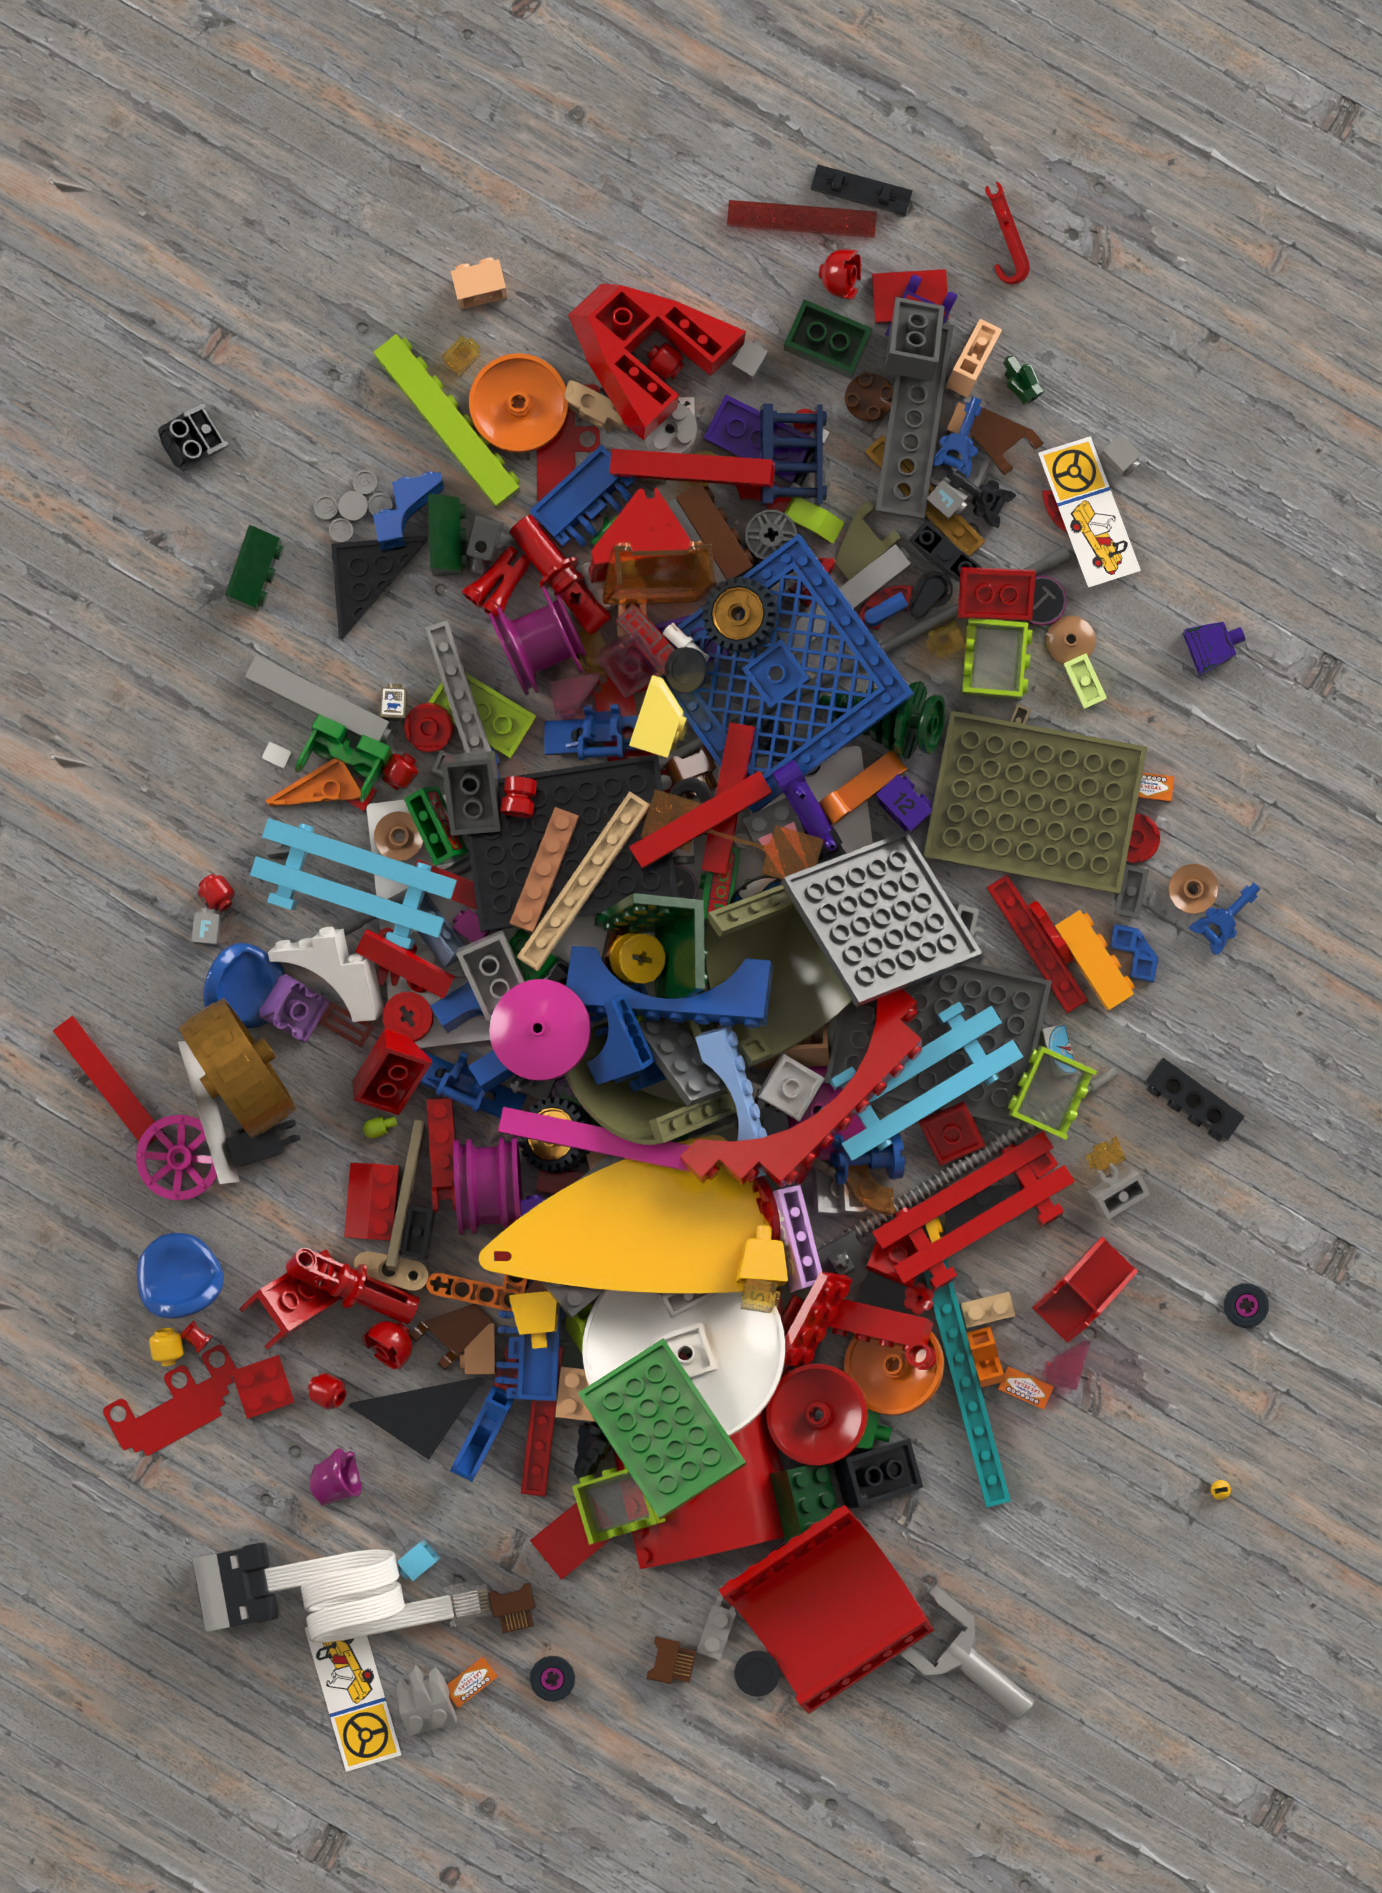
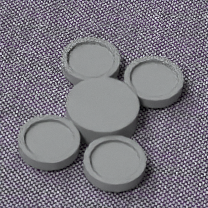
(351, 506)

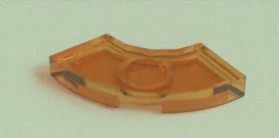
(868, 1191)

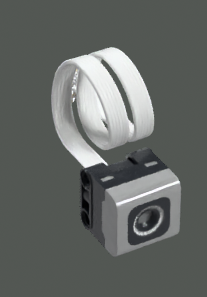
(347, 1592)

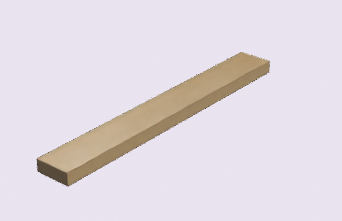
(583, 881)

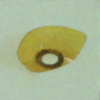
(592, 646)

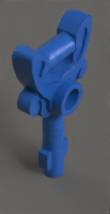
(960, 442)
(1223, 919)

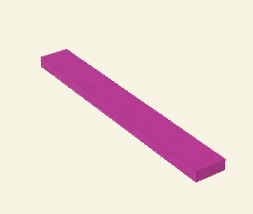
(588, 1138)

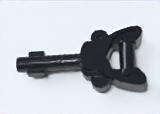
(983, 497)

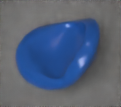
(244, 979)
(178, 1276)

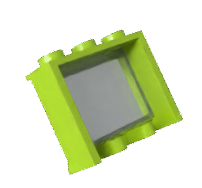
(996, 658)
(1050, 1091)
(612, 1505)

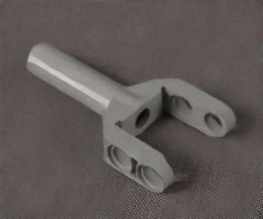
(963, 1656)

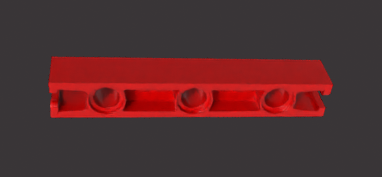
(692, 468)

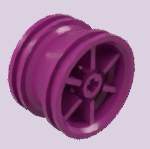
(487, 1184)

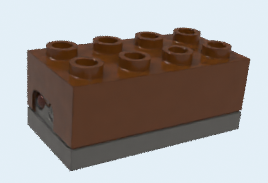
(708, 524)

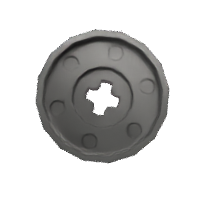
(758, 529)

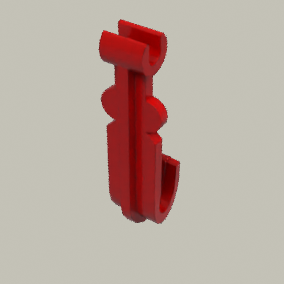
(1011, 237)

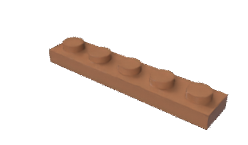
(544, 870)

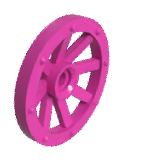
(170, 1157)

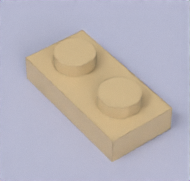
(987, 1309)

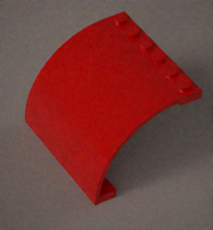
(727, 1515)
(828, 1608)

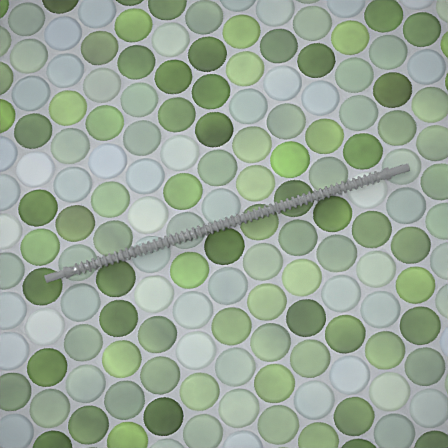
(963, 1165)

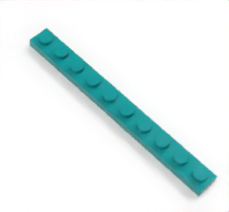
(969, 1394)

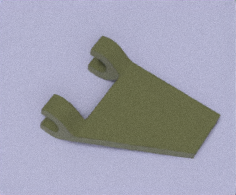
(861, 544)

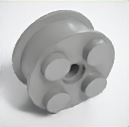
(682, 438)

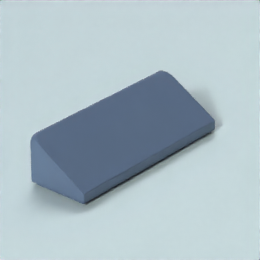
(448, 942)

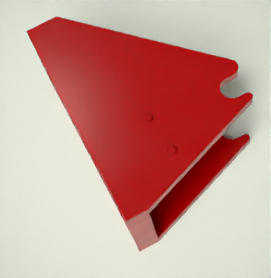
(644, 524)
(1085, 1290)
(291, 1303)

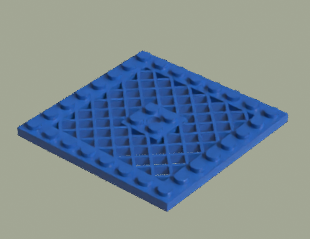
(891, 690)

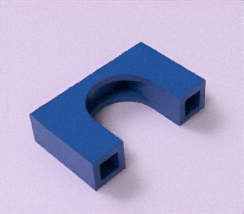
(454, 1011)

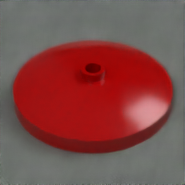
(793, 1410)

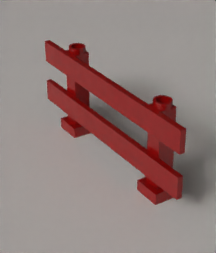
(1034, 1194)

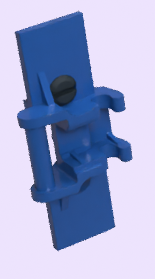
(597, 727)
(460, 1085)

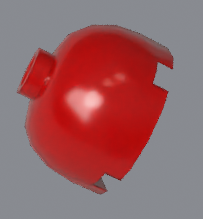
(841, 272)
(390, 1343)

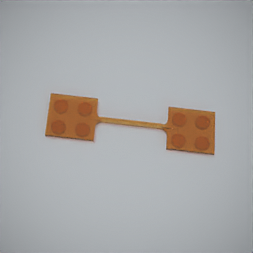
(785, 854)

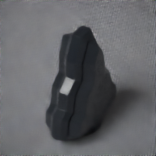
(591, 1449)

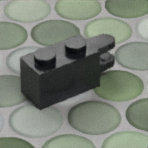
(249, 1150)

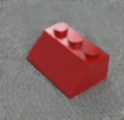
(390, 1073)
(371, 1201)

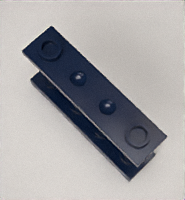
(770, 442)

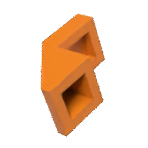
(985, 1356)

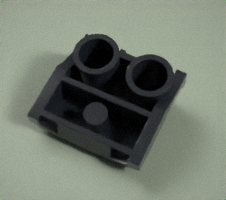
(191, 438)

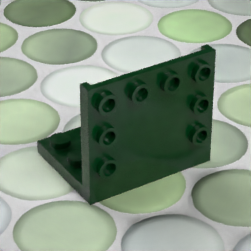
(677, 927)

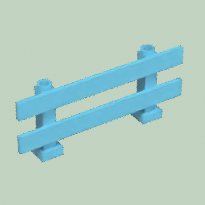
(292, 879)
(983, 1069)

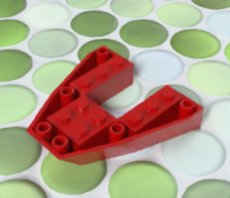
(618, 320)

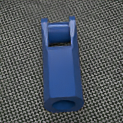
(885, 610)

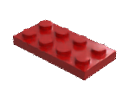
(814, 1317)

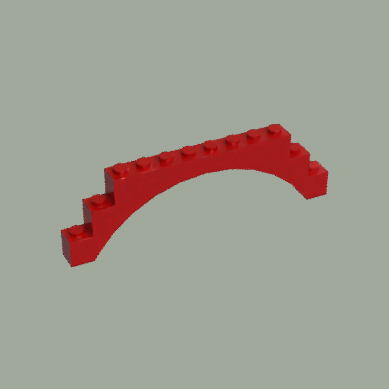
(789, 1151)

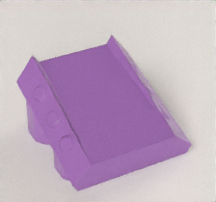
(293, 1008)

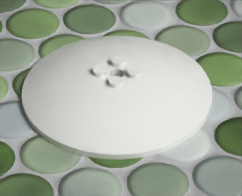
(734, 1349)

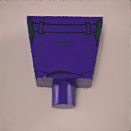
(1212, 645)

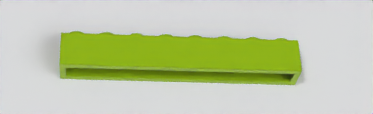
(446, 420)

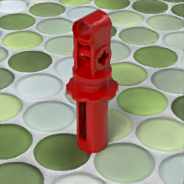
(559, 573)
(352, 1285)

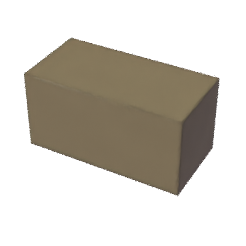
(1023, 714)

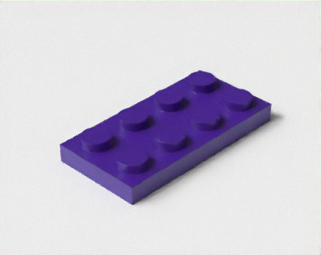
(738, 432)

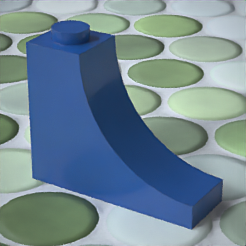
(625, 1045)

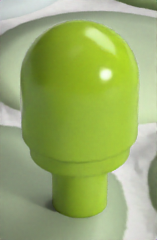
(378, 1126)

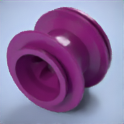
(538, 640)

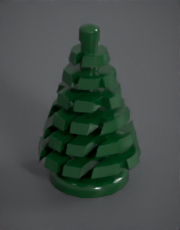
(909, 725)

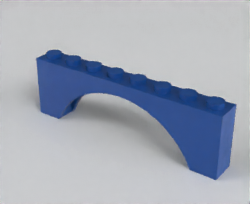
(735, 1001)

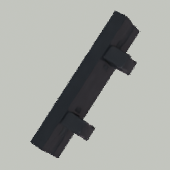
(861, 190)

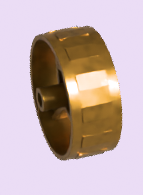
(237, 1068)

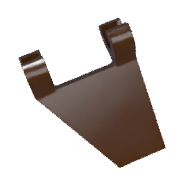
(999, 434)
(454, 1330)

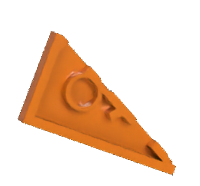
(325, 784)

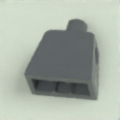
(488, 532)

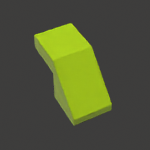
(814, 519)

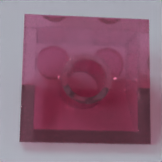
(629, 663)
(573, 694)
(1066, 1367)

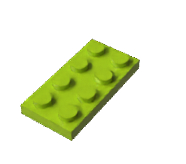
(501, 718)

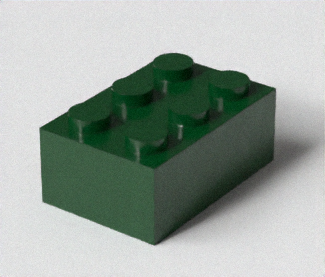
(827, 339)
(803, 1497)

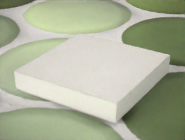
(790, 1087)

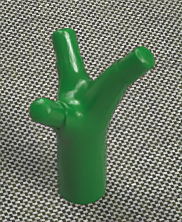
(606, 525)

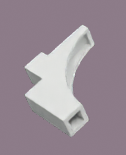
(349, 975)

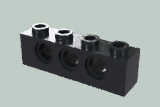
(1229, 1116)

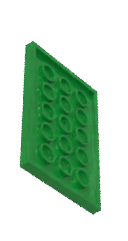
(662, 1428)

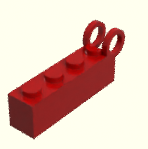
(441, 1140)
(887, 1327)

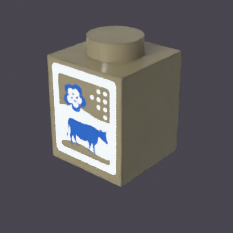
(393, 702)

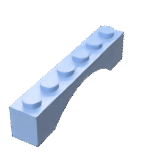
(720, 1052)

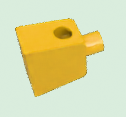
(763, 1259)
(535, 1315)

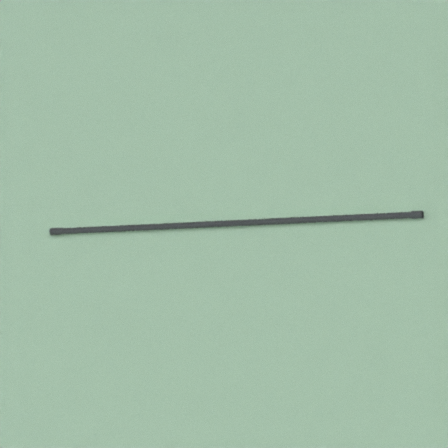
(1048, 562)

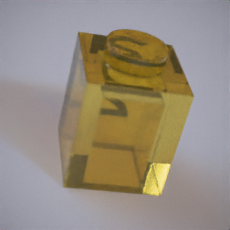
(759, 1296)

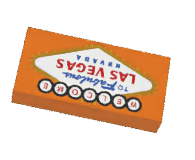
(1156, 787)
(1026, 1387)
(471, 1681)

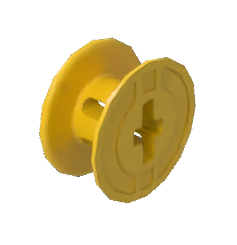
(642, 946)

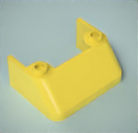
(659, 721)

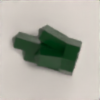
(1022, 380)

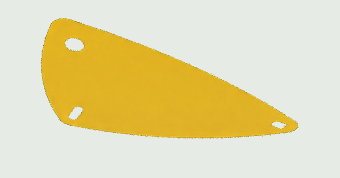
(635, 1232)

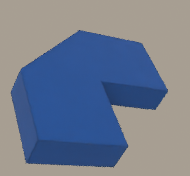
(1144, 958)

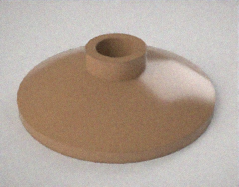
(1059, 647)
(385, 836)
(1206, 886)

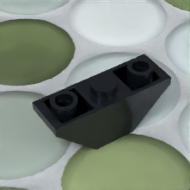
(941, 551)

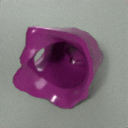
(335, 1478)

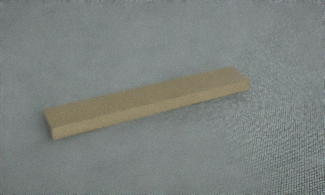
(405, 1195)

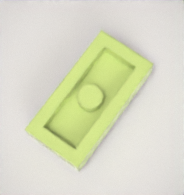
(1085, 681)

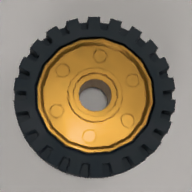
(722, 609)
(550, 1156)

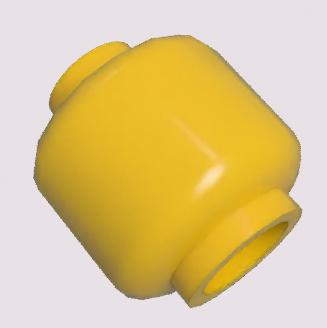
(166, 1346)

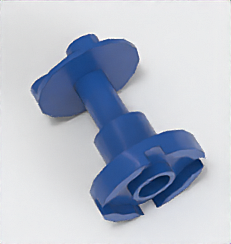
(887, 1158)

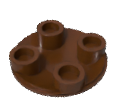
(869, 397)

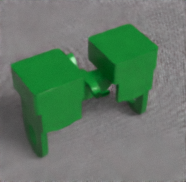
(331, 741)

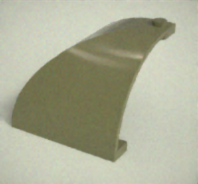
(803, 985)
(635, 1114)

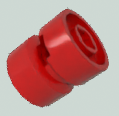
(518, 798)

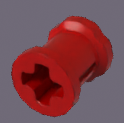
(196, 1336)

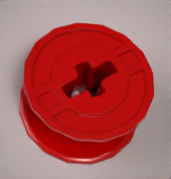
(413, 1003)

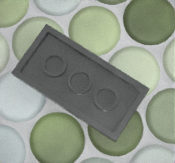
(681, 1061)

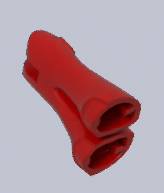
(481, 588)

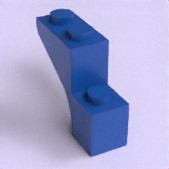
(410, 497)
(482, 1434)

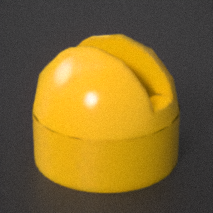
(1220, 1484)

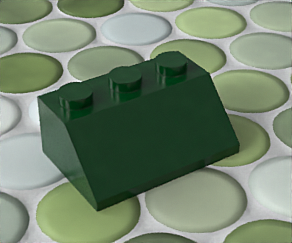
(446, 535)
(254, 569)

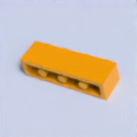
(1094, 961)

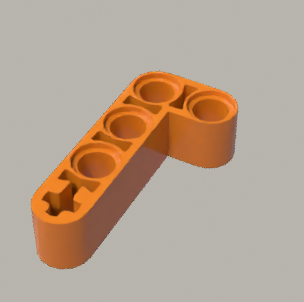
(862, 787)
(475, 1289)

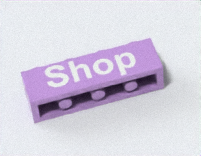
(797, 1237)

